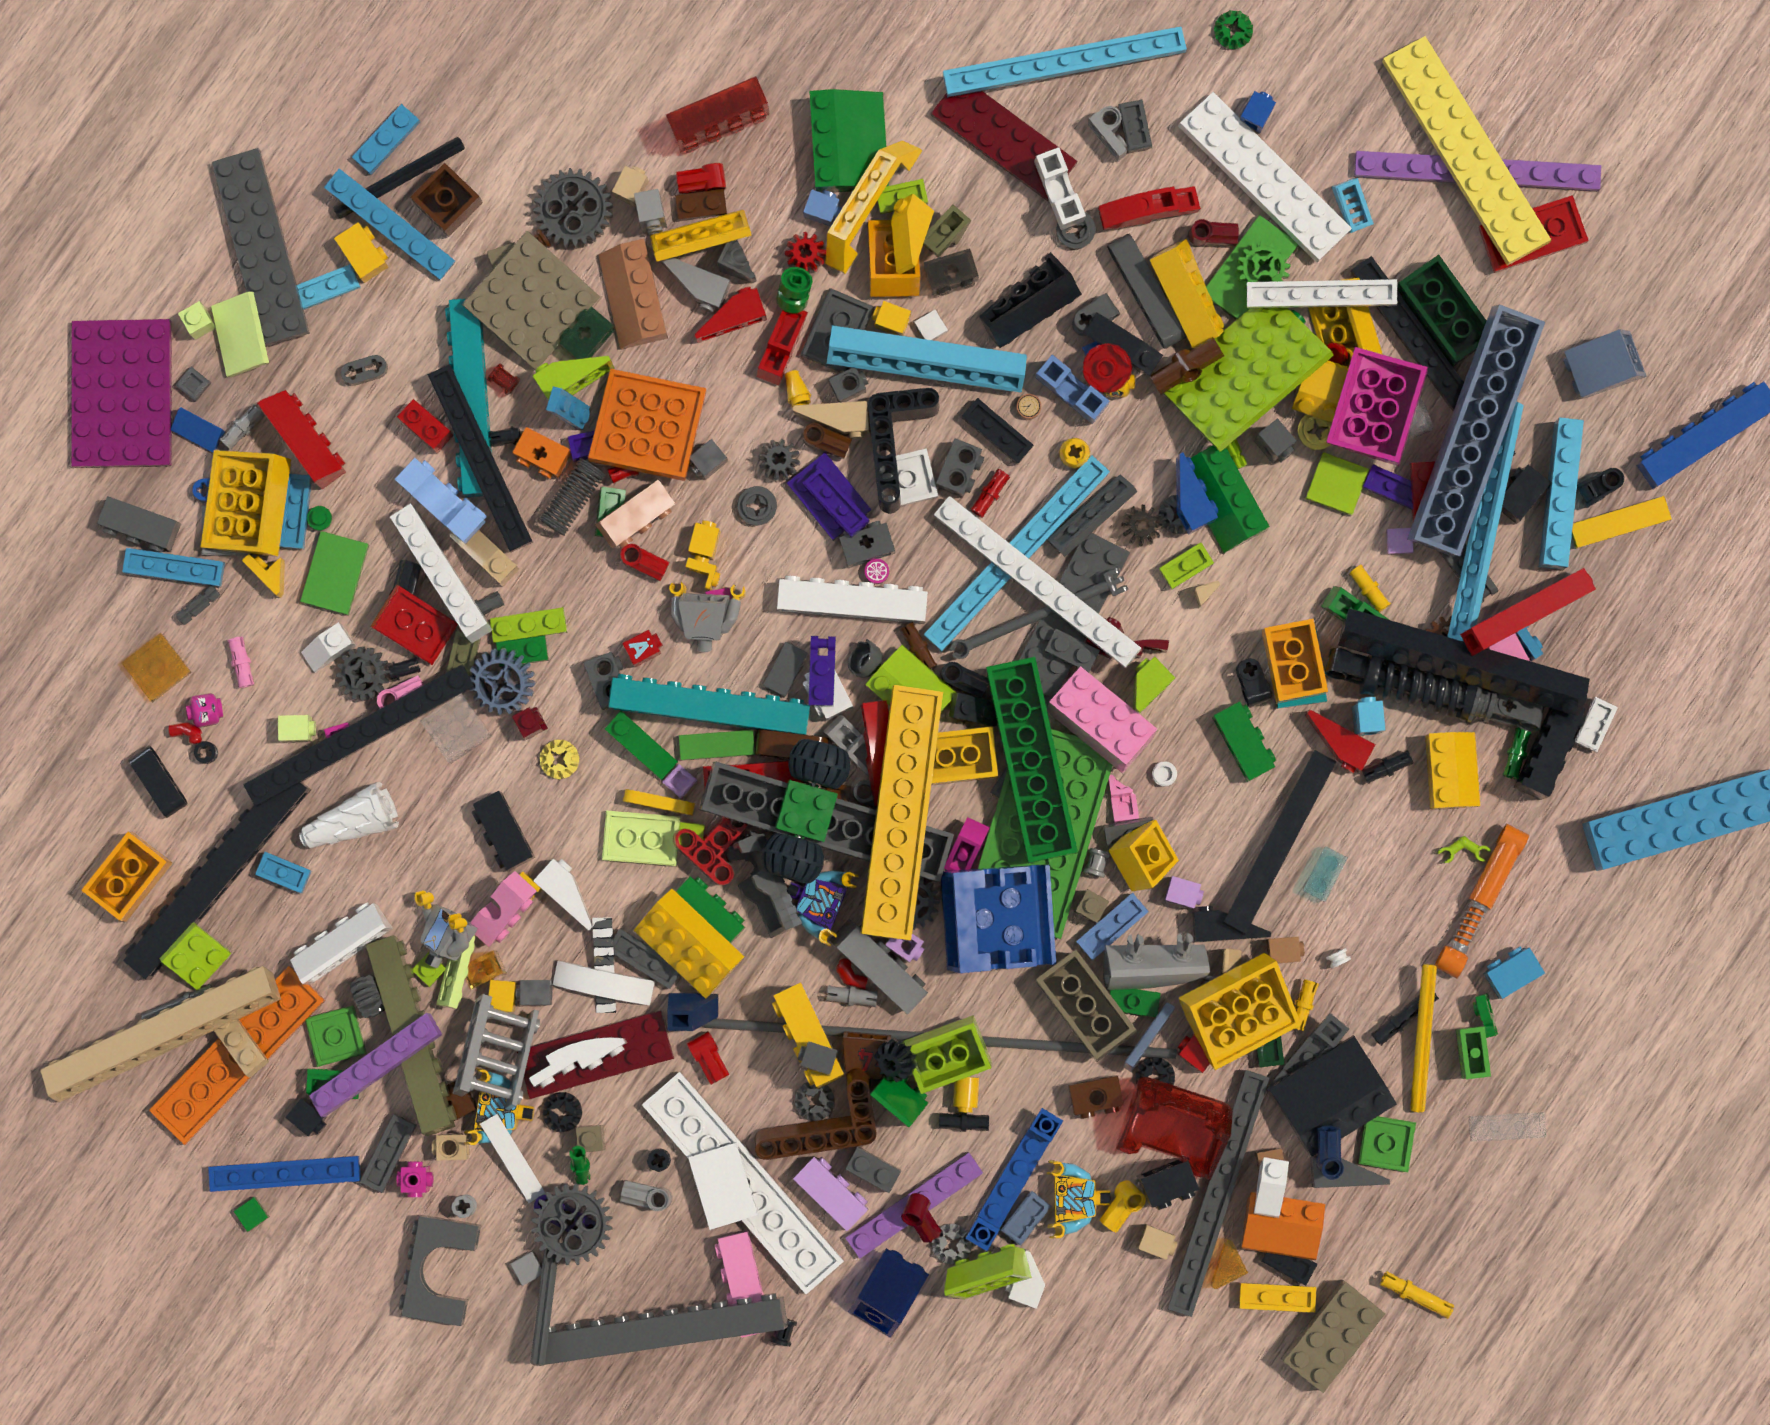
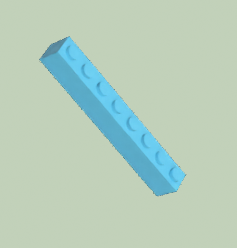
(926, 359)

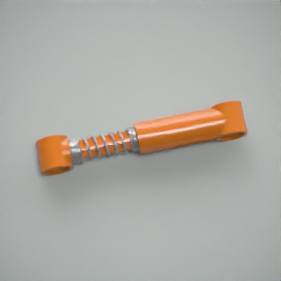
(1507, 849)

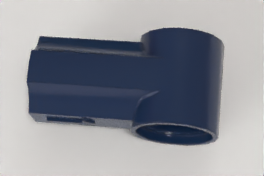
(1329, 1150)

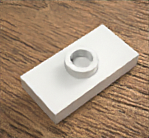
(1596, 724)

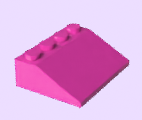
(1377, 406)

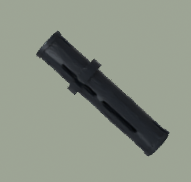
(1397, 1022)

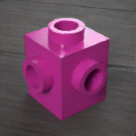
(424, 1177)

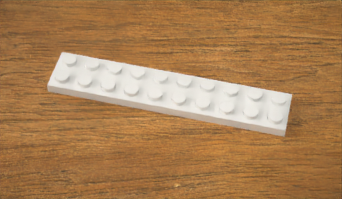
(779, 1221)

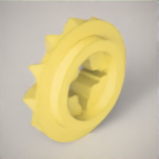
(1311, 440)
(571, 759)

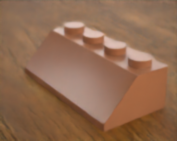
(632, 294)

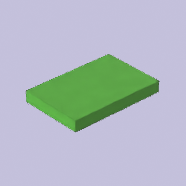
(334, 573)

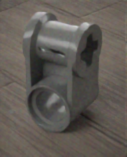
(1101, 305)

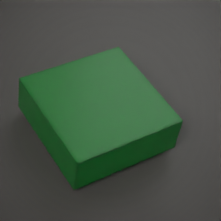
(251, 1214)

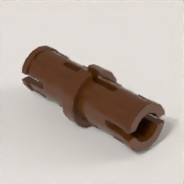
(917, 645)

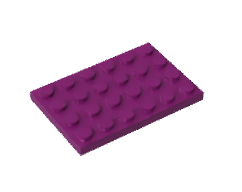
(121, 393)

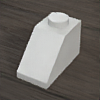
(328, 647)
(1271, 1187)

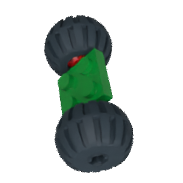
(806, 811)

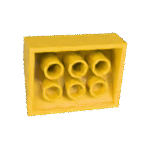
(246, 502)
(1240, 1010)

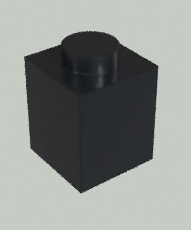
(306, 1118)

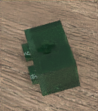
(599, 329)

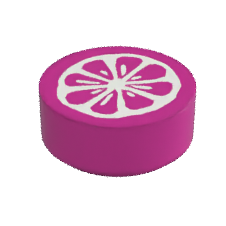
(876, 571)

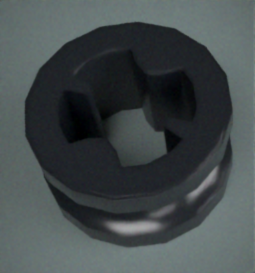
(204, 744)

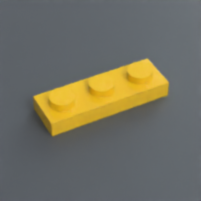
(1277, 1297)

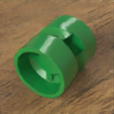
(794, 290)

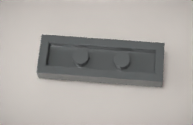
(644, 958)
(388, 1153)

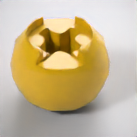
(1065, 450)

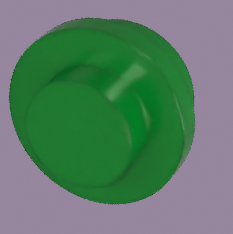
(319, 518)

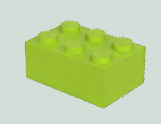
(949, 1054)

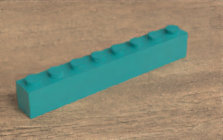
(470, 369)
(708, 706)

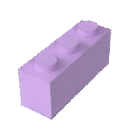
(831, 1192)

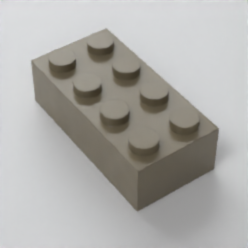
(1086, 1005)
(1333, 1336)

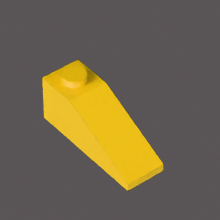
(909, 230)

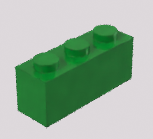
(1244, 741)
(711, 908)

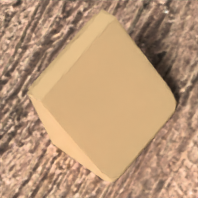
(1204, 591)
(1230, 959)

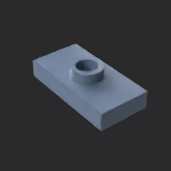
(1026, 1218)

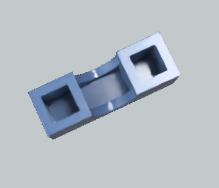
(1066, 386)

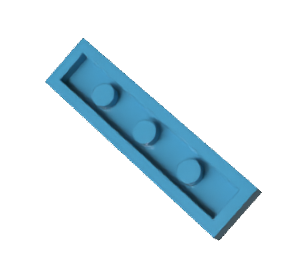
(173, 567)

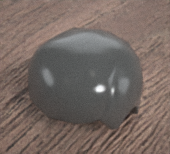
(865, 659)

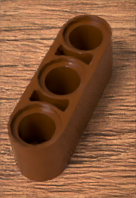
(780, 744)

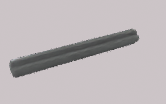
(544, 1310)

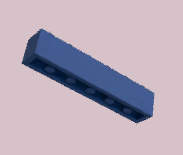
(1706, 436)

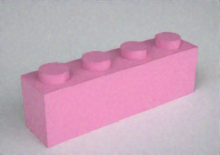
(740, 1267)

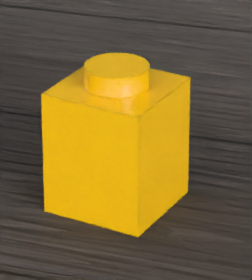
(891, 318)
(704, 540)
(503, 995)

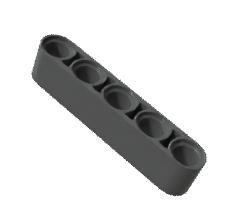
(1146, 291)

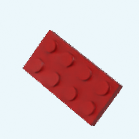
(1561, 223)

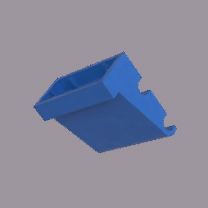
(998, 918)

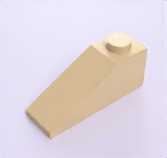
(843, 417)
(489, 557)

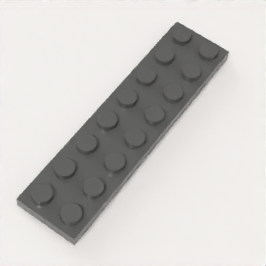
(260, 245)
(1085, 570)

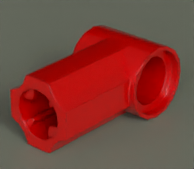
(707, 178)
(646, 562)
(706, 1053)

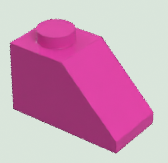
(967, 845)

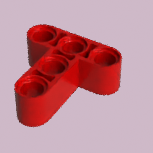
(708, 844)

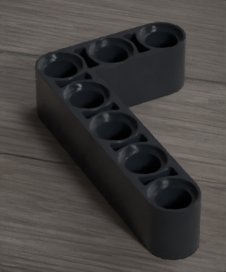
(885, 440)

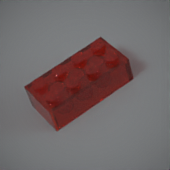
(718, 115)

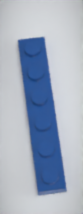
(284, 1173)

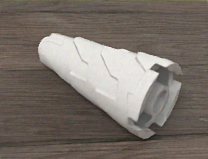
(356, 817)

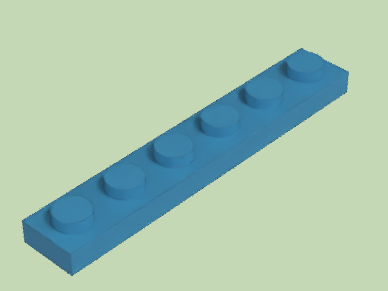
(389, 224)

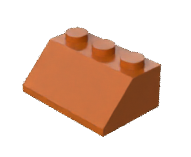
(1292, 1234)

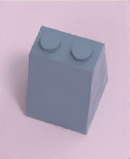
(1604, 363)

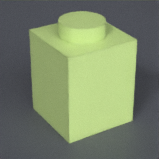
(197, 320)
(296, 728)

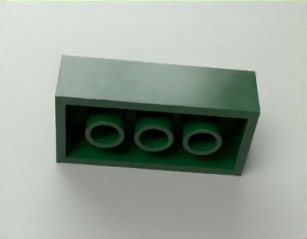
(1443, 309)

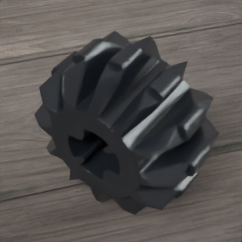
(895, 1060)

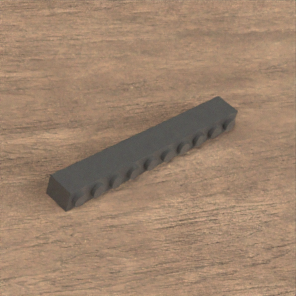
(666, 1329)

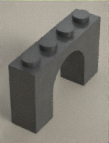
(420, 1299)

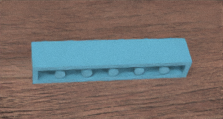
(1561, 493)

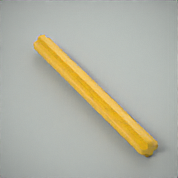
(1423, 1038)

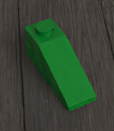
(641, 745)

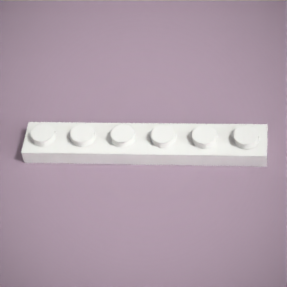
(1322, 293)

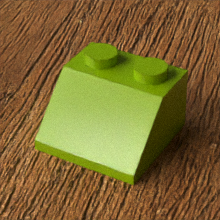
(1149, 682)

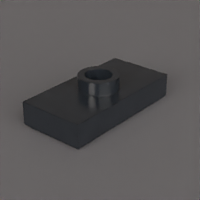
(1293, 1267)

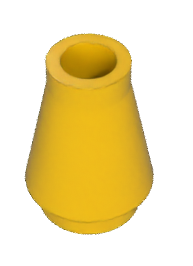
(796, 389)

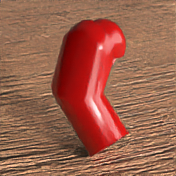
(186, 729)
(848, 976)

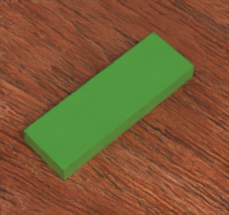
(716, 745)

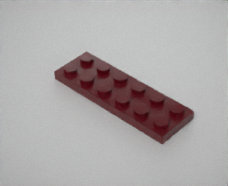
(998, 135)
(645, 1046)

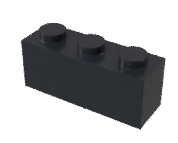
(502, 831)

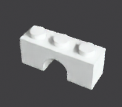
(1058, 188)

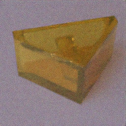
(485, 969)
(1228, 1266)

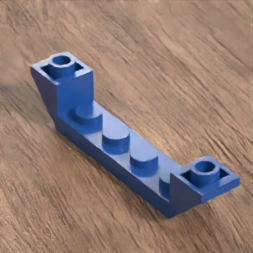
(1013, 1179)

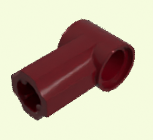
(1216, 232)
(918, 1216)

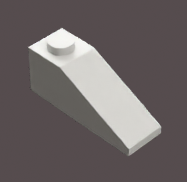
(563, 888)

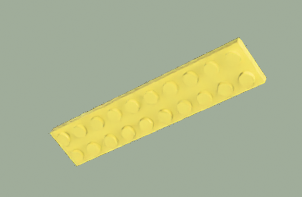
(1466, 150)

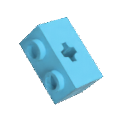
(1368, 717)

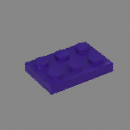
(825, 520)

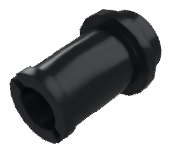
(506, 436)
(402, 668)

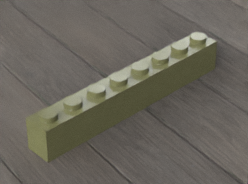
(402, 1009)

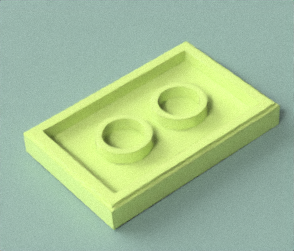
(240, 334)
(640, 838)

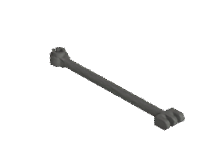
(1109, 584)

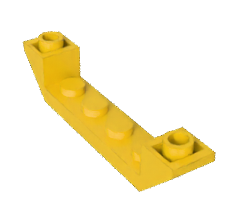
(862, 200)

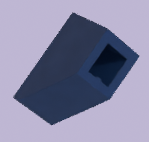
(690, 1011)

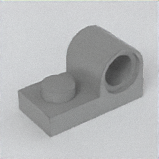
(1105, 132)

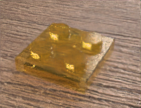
(156, 667)

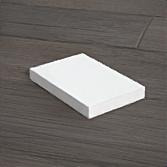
(723, 1186)

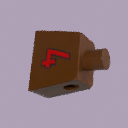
(859, 1053)

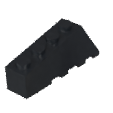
(1030, 302)

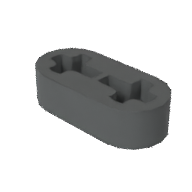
(363, 364)

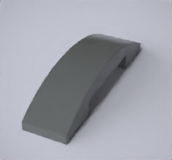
(1321, 1040)

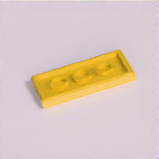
(700, 235)

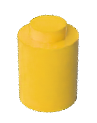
(966, 1094)

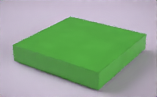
(335, 1036)
(1387, 1143)

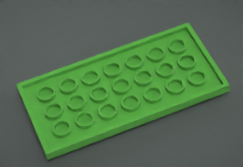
(1084, 783)

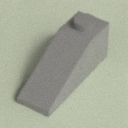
(703, 286)

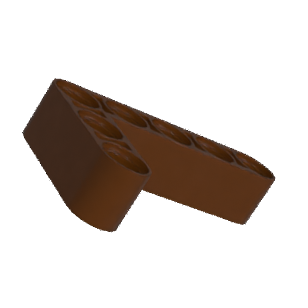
(825, 1128)

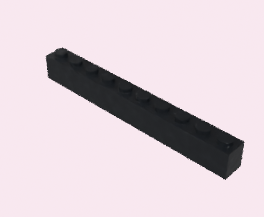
(1454, 661)
(212, 879)

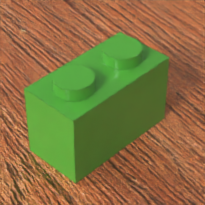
(1473, 1052)

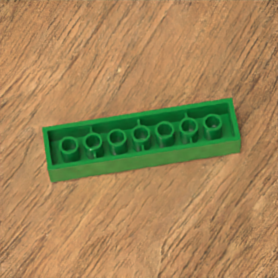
(1031, 760)

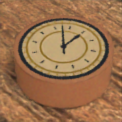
(1028, 406)

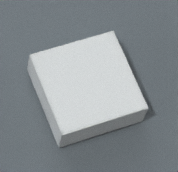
(931, 326)

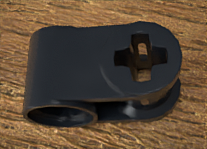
(1596, 488)
(1254, 688)

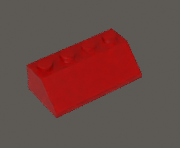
(302, 438)

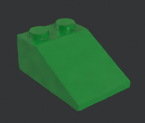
(900, 1099)

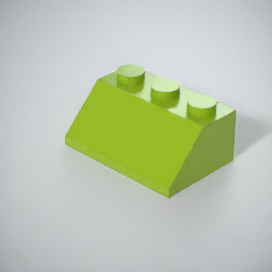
(907, 670)
(987, 1272)

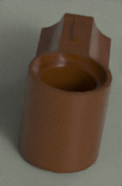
(829, 442)

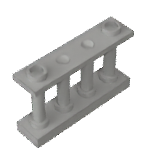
(473, 1058)

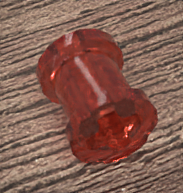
(503, 379)

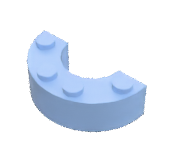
(441, 500)

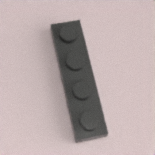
(1092, 515)

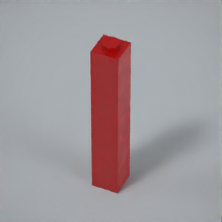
(1528, 611)

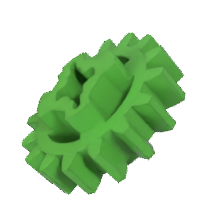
(1256, 261)

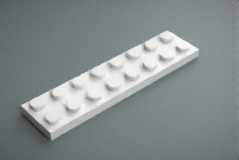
(1264, 177)

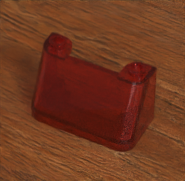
(1177, 1124)

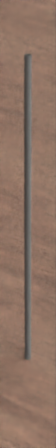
(900, 1035)

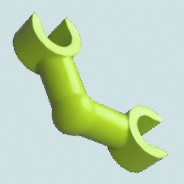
(1463, 842)

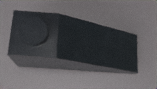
(1142, 356)
(1209, 927)

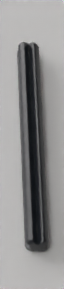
(407, 172)

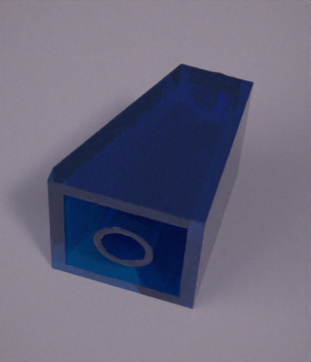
(888, 1292)

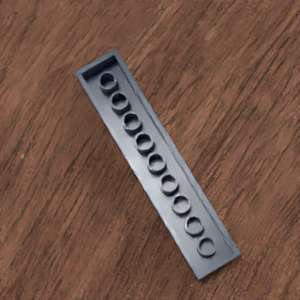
(1476, 430)

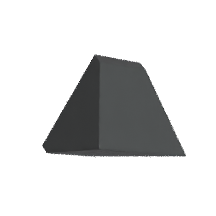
(734, 262)

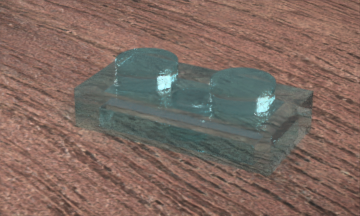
(1325, 874)

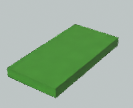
(1225, 287)

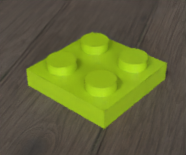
(195, 956)

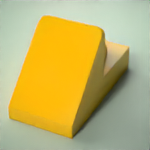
(272, 577)

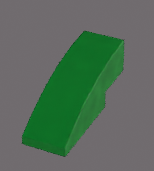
(1340, 601)

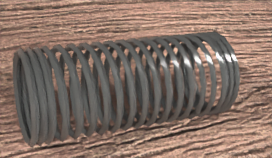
(589, 470)

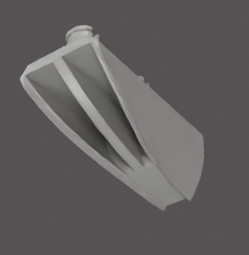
(1153, 965)

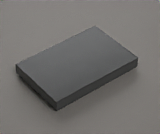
(839, 311)

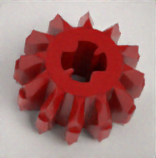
(802, 244)

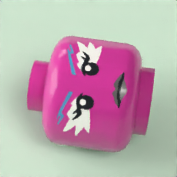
(204, 710)

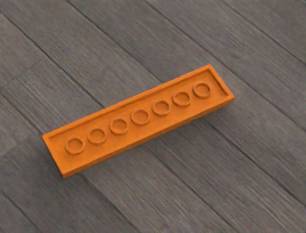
(216, 1073)

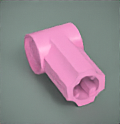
(400, 690)

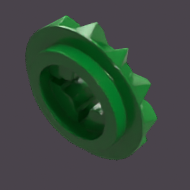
(1223, 34)

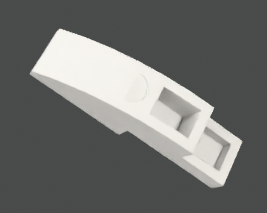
(586, 1052)

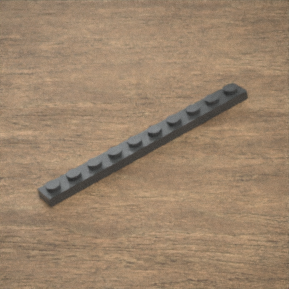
(1218, 1195)

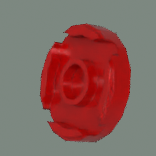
(1107, 368)

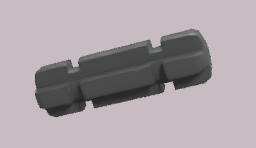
(198, 605)

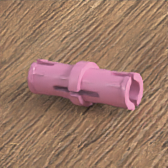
(241, 662)

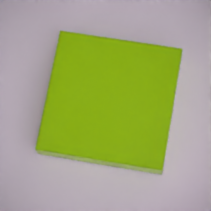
(1337, 483)

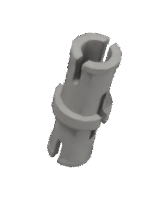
(242, 427)
(852, 996)

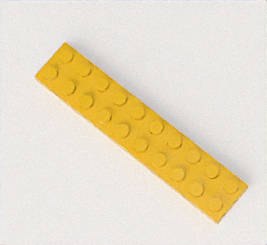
(901, 812)

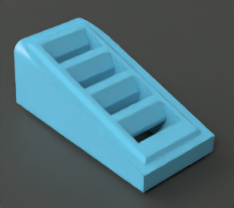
(1357, 192)

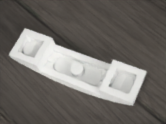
(603, 983)

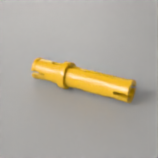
(1407, 1290)

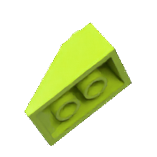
(571, 374)

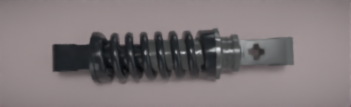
(1432, 689)

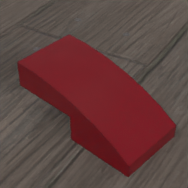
(1152, 644)

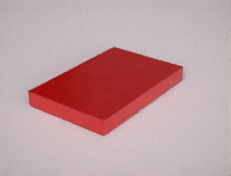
(414, 624)

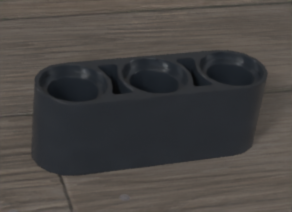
(158, 781)

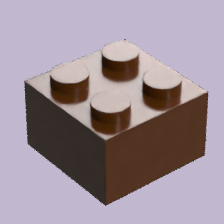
(446, 199)

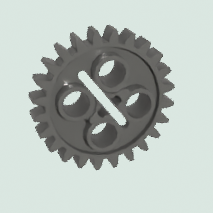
(556, 194)
(590, 1237)

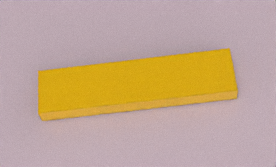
(1620, 522)

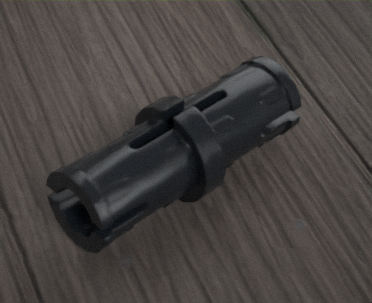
(1387, 766)
(963, 1121)

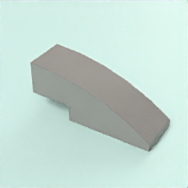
(849, 739)

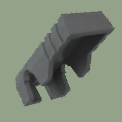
(764, 888)

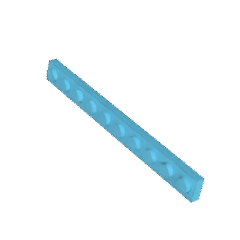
(1064, 61)
(1483, 535)
(1026, 542)

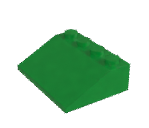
(845, 136)

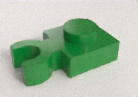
(1483, 1008)

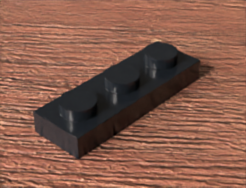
(997, 431)

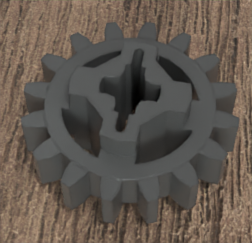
(353, 674)

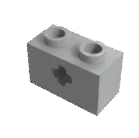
(650, 211)

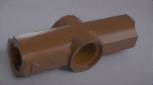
(1186, 365)

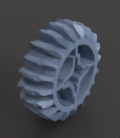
(512, 684)

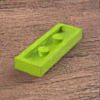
(528, 625)

